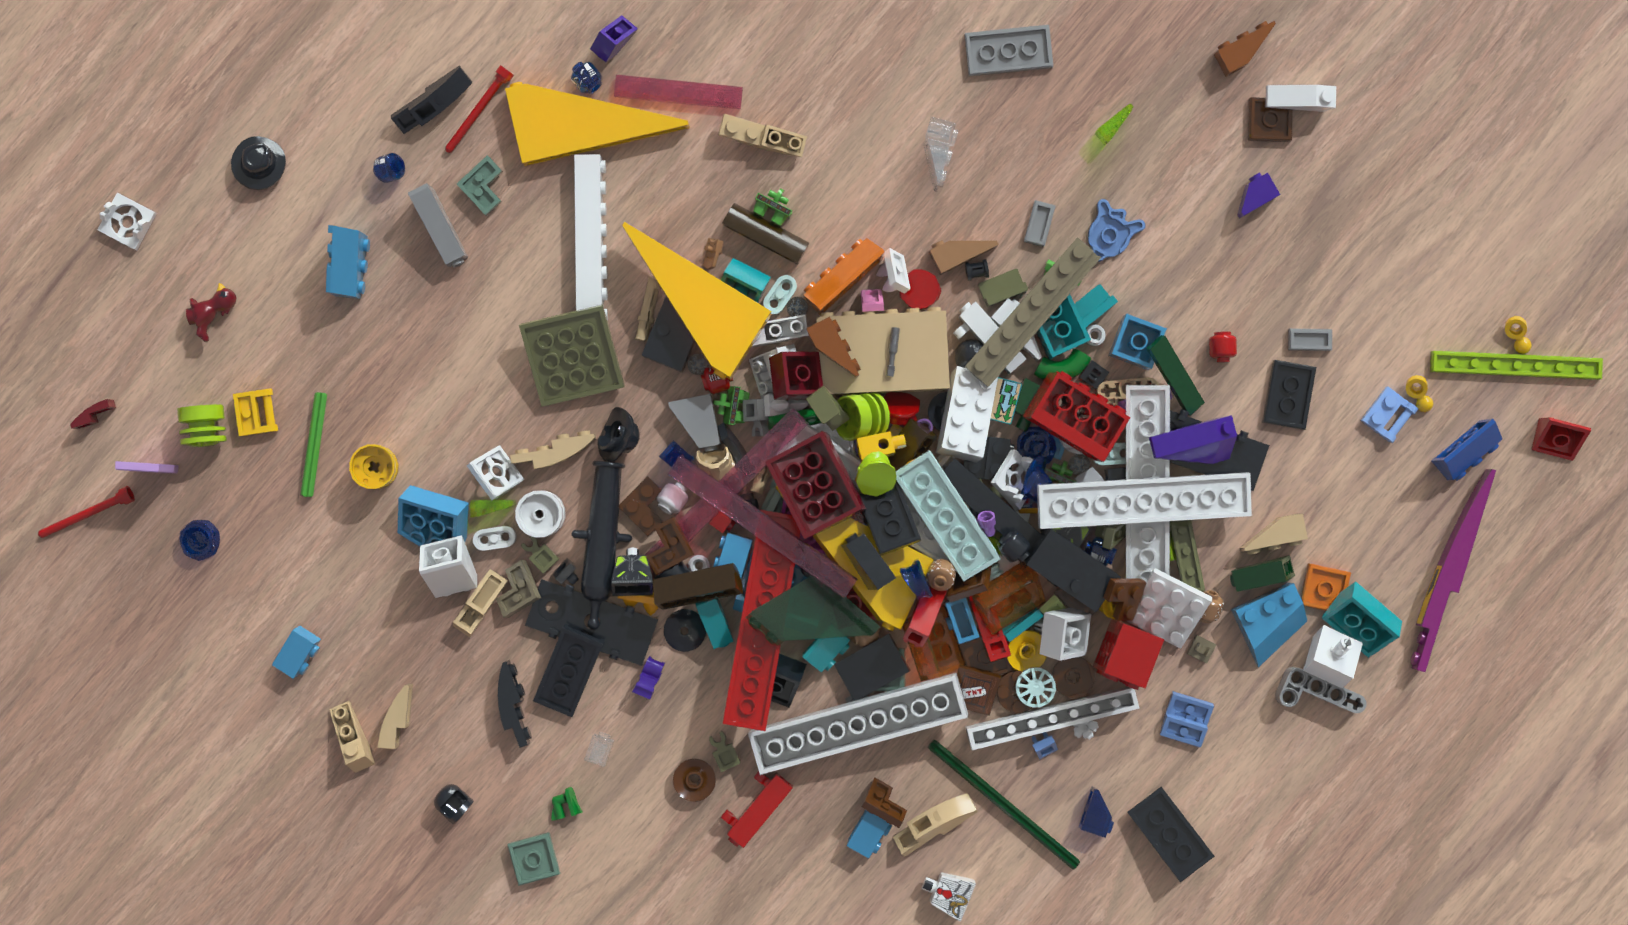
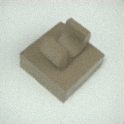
(1201, 649)

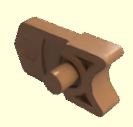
(713, 250)

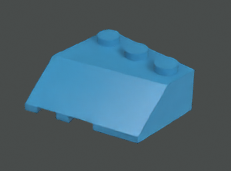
(347, 262)
(431, 516)
(1270, 620)

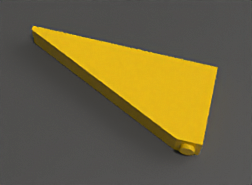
(564, 124)
(714, 313)
(891, 601)

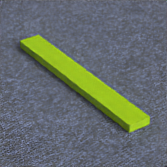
(1516, 365)

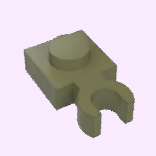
(542, 556)
(725, 754)

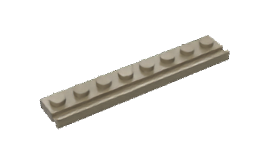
(1032, 312)

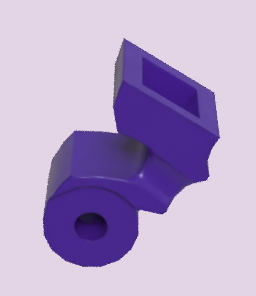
(649, 678)

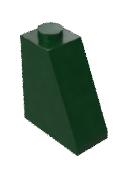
(1262, 574)

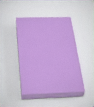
(146, 467)

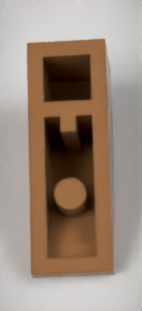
(955, 253)

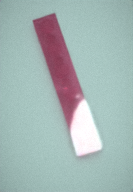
(678, 92)

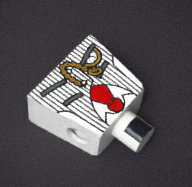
(950, 893)

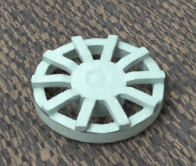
(1035, 687)

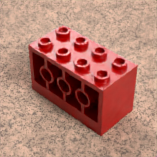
(1063, 419)
(1127, 654)

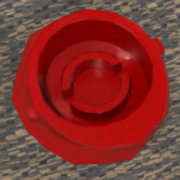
(923, 289)
(902, 407)

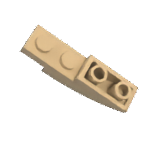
(762, 136)
(563, 449)
(934, 821)

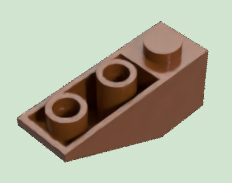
(1239, 53)
(828, 342)

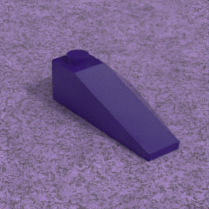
(1202, 442)

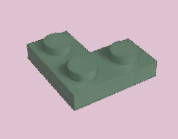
(476, 185)

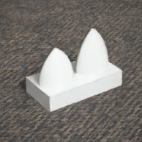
(895, 269)
(777, 407)

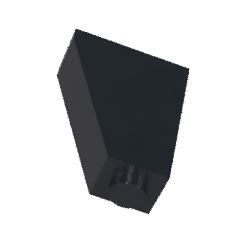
(867, 562)

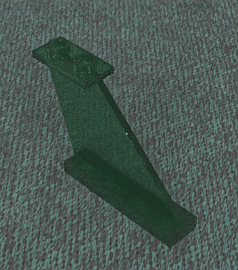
(808, 613)

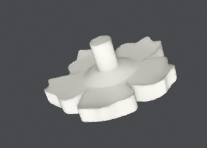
(1085, 729)

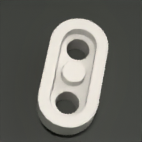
(494, 538)

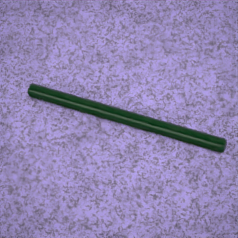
(1003, 804)

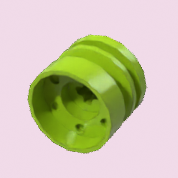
(867, 415)
(201, 425)

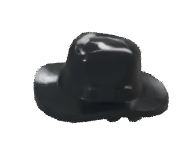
(258, 163)
(618, 435)

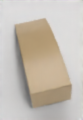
(479, 603)
(396, 718)

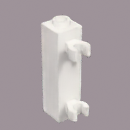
(982, 328)

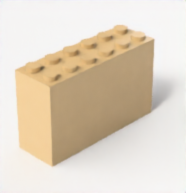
(919, 361)

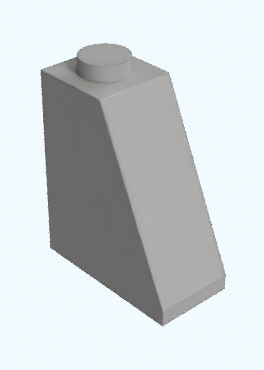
(699, 420)

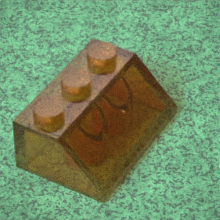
(1009, 597)
(940, 652)

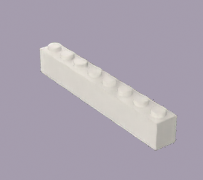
(590, 231)
(1052, 717)

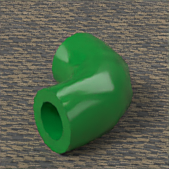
(1072, 365)

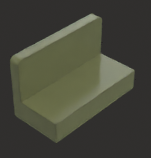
(1002, 287)

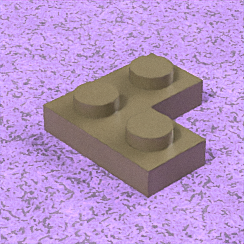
(523, 590)

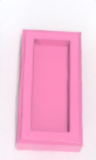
(872, 300)

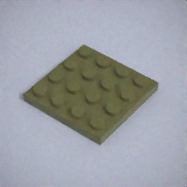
(572, 355)

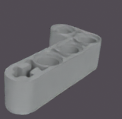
(1322, 692)

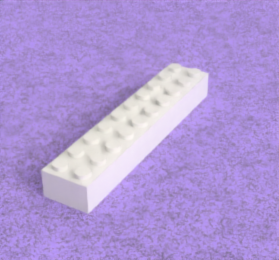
(858, 723)

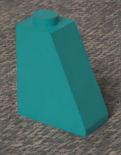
(715, 623)

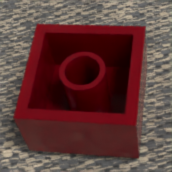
(795, 374)

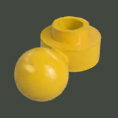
(1522, 344)
(1423, 402)

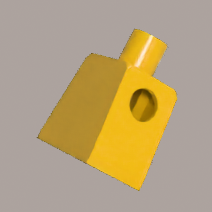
(869, 444)

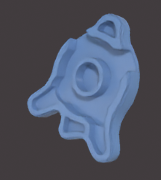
(1110, 231)

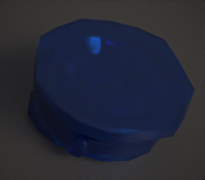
(1036, 443)
(199, 539)
(916, 580)

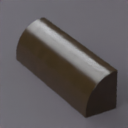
(765, 233)
(918, 441)
(697, 586)

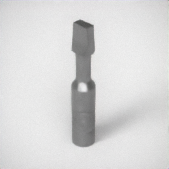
(893, 347)

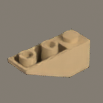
(1282, 530)
(351, 738)

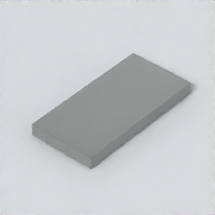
(1008, 50)

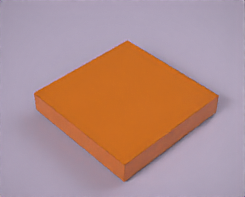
(1323, 586)

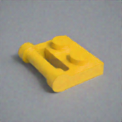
(248, 412)

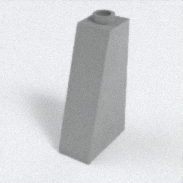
(438, 225)

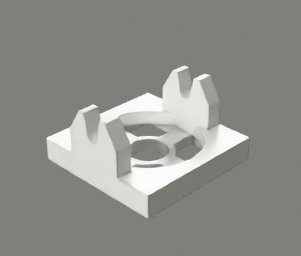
(140, 227)
(498, 454)
(1004, 474)

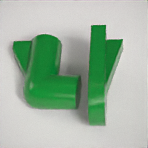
(570, 798)

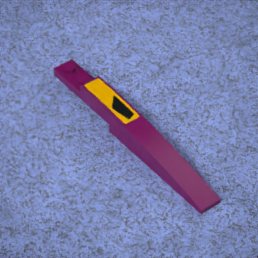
(1450, 570)

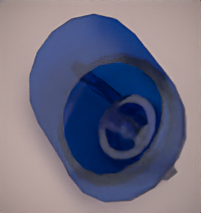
(1035, 476)

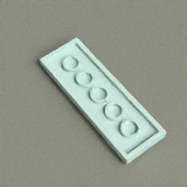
(946, 515)

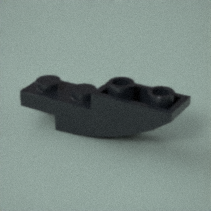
(432, 101)
(508, 695)

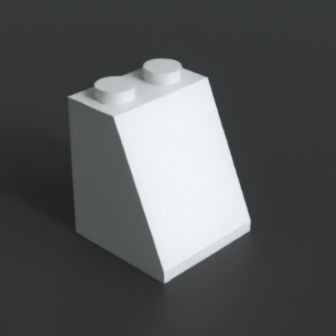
(447, 567)

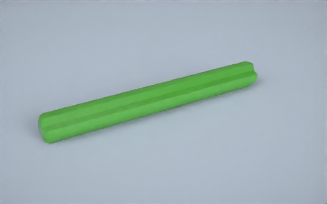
(313, 444)

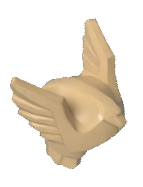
(715, 463)

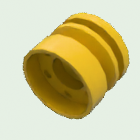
(361, 465)

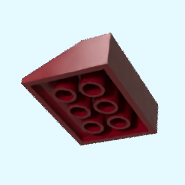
(815, 485)

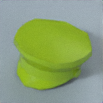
(875, 474)

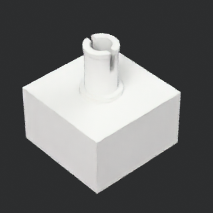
(1064, 633)
(1333, 656)

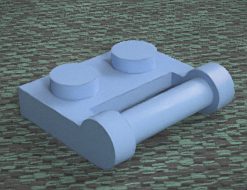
(1384, 409)

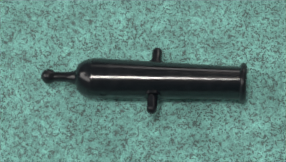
(601, 537)

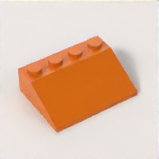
(844, 275)

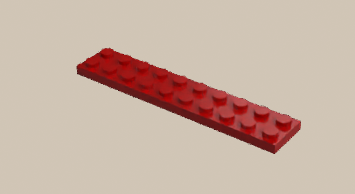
(755, 656)

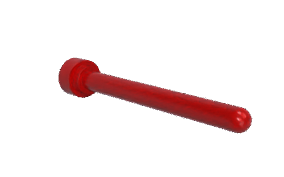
(502, 76)
(123, 496)

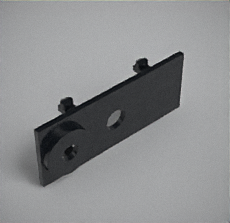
(1246, 455)
(624, 630)

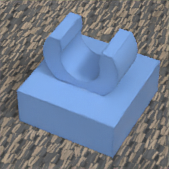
(1044, 746)

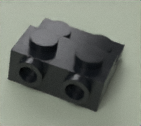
(994, 455)

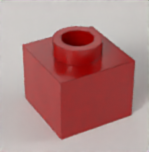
(722, 522)

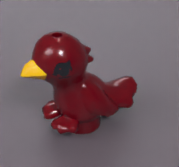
(204, 312)

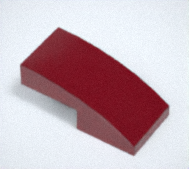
(89, 416)

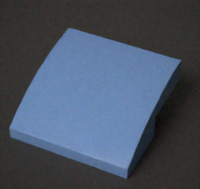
(1186, 719)

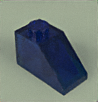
(672, 453)
(1096, 816)

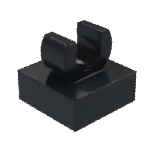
(1094, 374)
(566, 571)

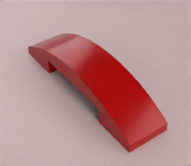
(995, 644)

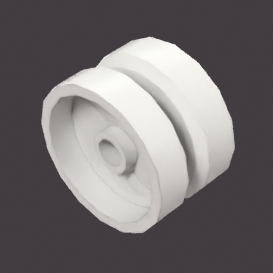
(536, 501)

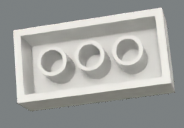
(966, 416)

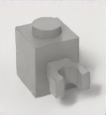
(754, 412)

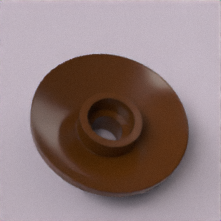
(694, 791)

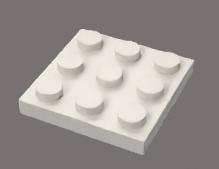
(1170, 608)

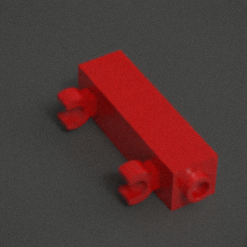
(923, 618)
(759, 810)

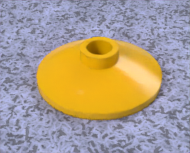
(1030, 658)

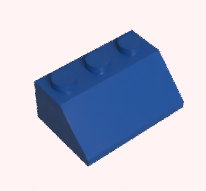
(1468, 449)

